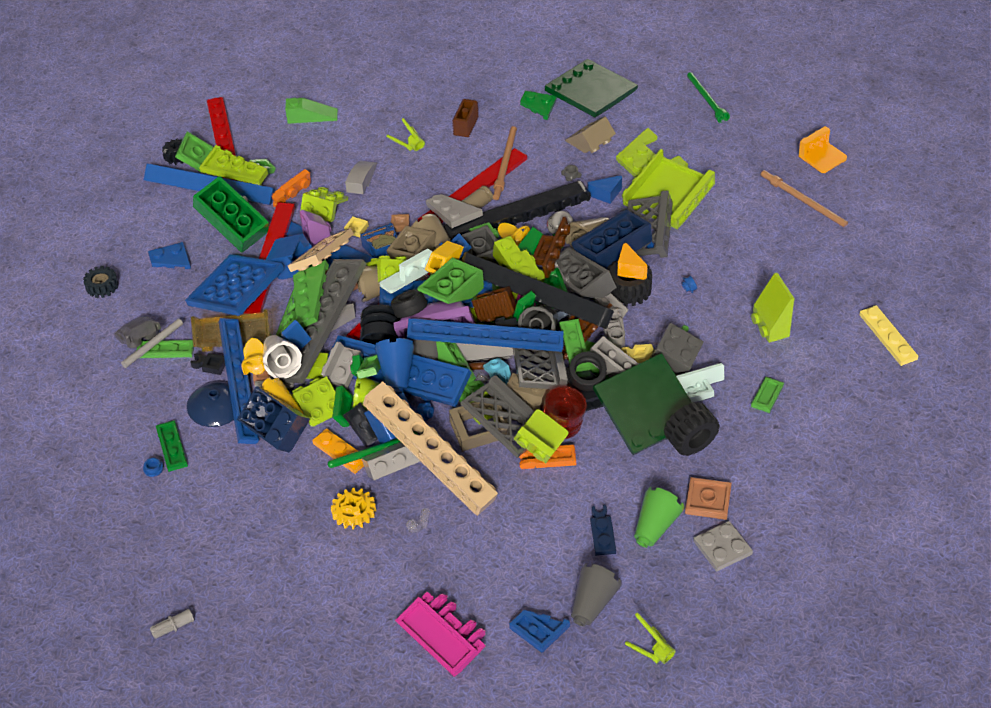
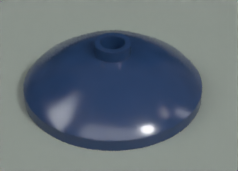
(211, 405)

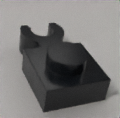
(211, 364)

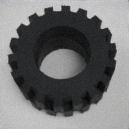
(630, 289)
(691, 428)

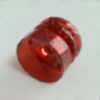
(566, 408)

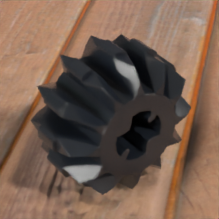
(169, 151)

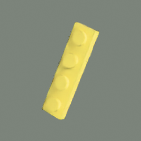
(888, 335)

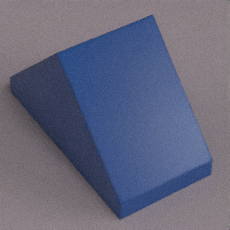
(605, 189)
(296, 334)

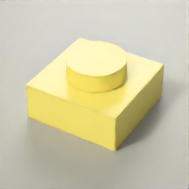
(357, 225)

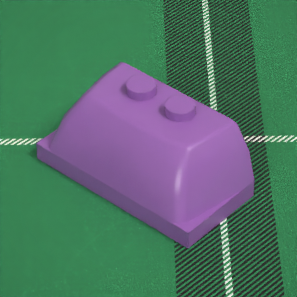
(439, 312)

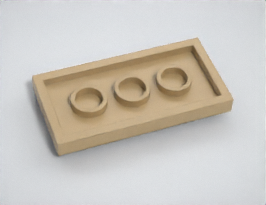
(321, 251)

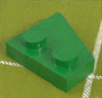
(538, 103)

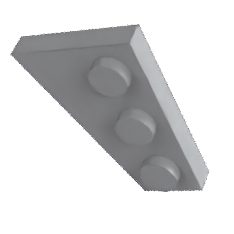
(452, 211)

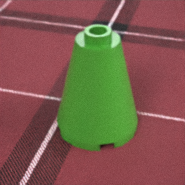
(656, 516)

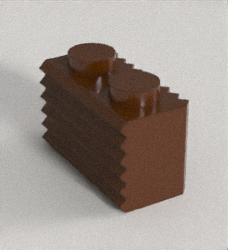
(465, 118)
(494, 304)

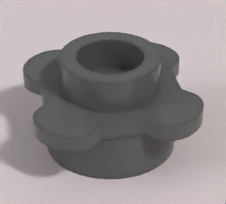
(571, 172)

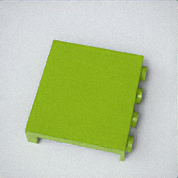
(684, 186)

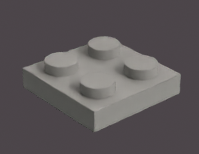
(723, 546)

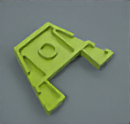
(638, 155)

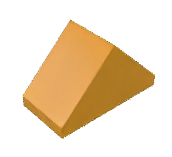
(631, 264)

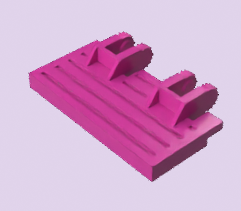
(439, 632)

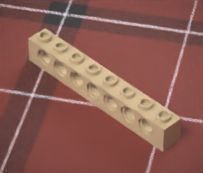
(431, 458)

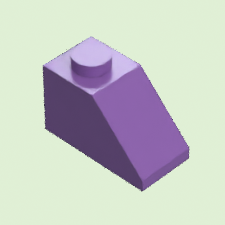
(314, 227)

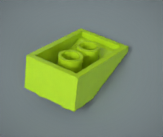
(774, 310)

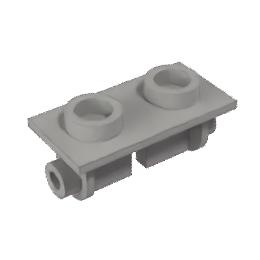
(618, 308)

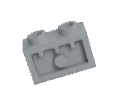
(338, 365)

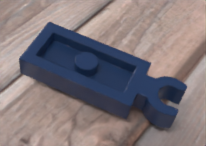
(602, 532)

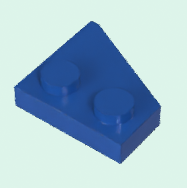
(170, 256)
(538, 629)

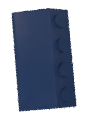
(606, 241)

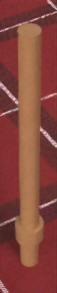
(778, 182)
(499, 183)

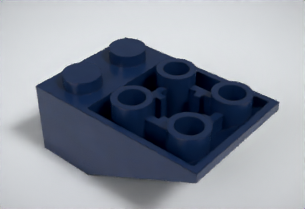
(273, 420)

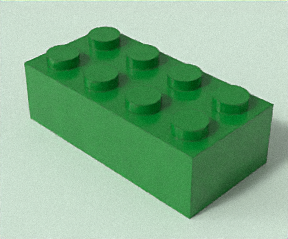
(230, 214)

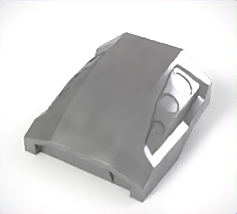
(137, 329)

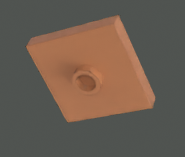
(708, 498)

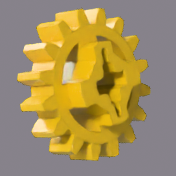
(353, 508)

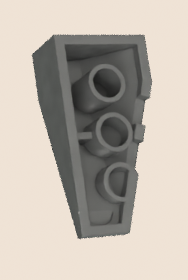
(585, 275)

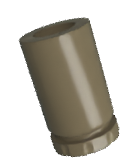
(479, 198)

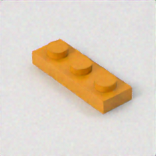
(336, 448)

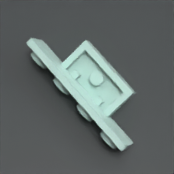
(409, 272)
(698, 382)

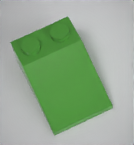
(454, 282)

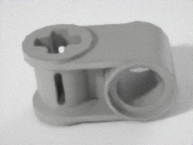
(615, 332)

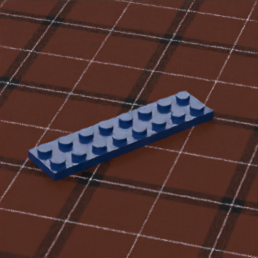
(427, 377)

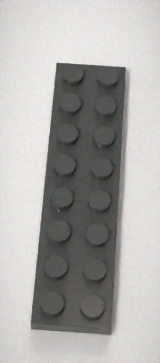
(337, 289)

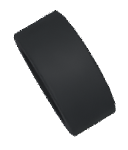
(584, 357)

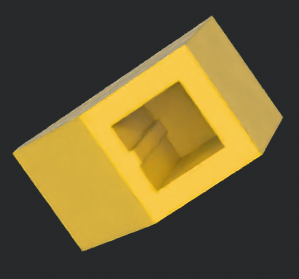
(443, 255)

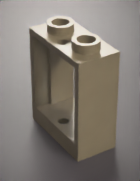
(460, 414)

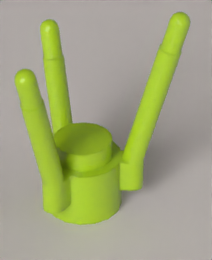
(415, 142)
(662, 650)

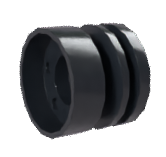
(378, 324)

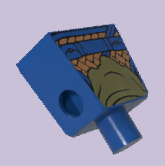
(378, 240)

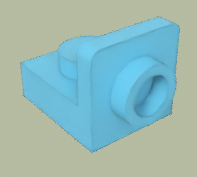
(498, 368)

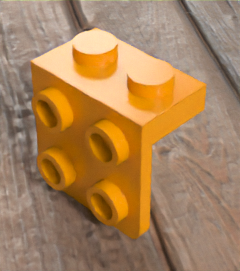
(819, 152)

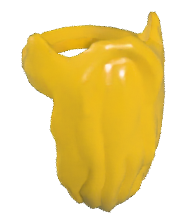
(517, 235)
(253, 357)

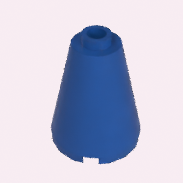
(395, 362)

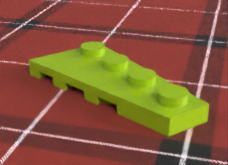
(226, 165)

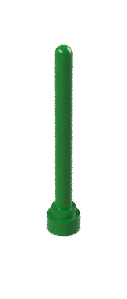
(720, 113)
(358, 455)

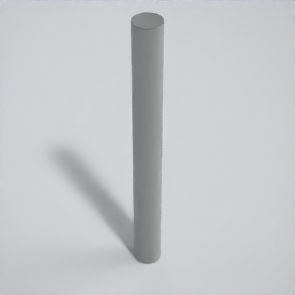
(150, 344)

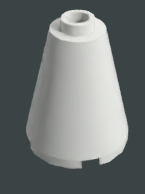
(280, 357)

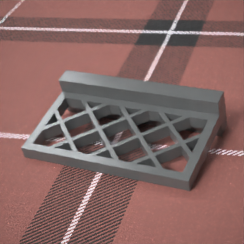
(661, 224)
(554, 363)
(505, 397)

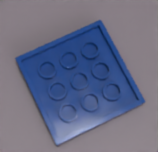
(234, 284)

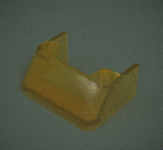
(207, 332)

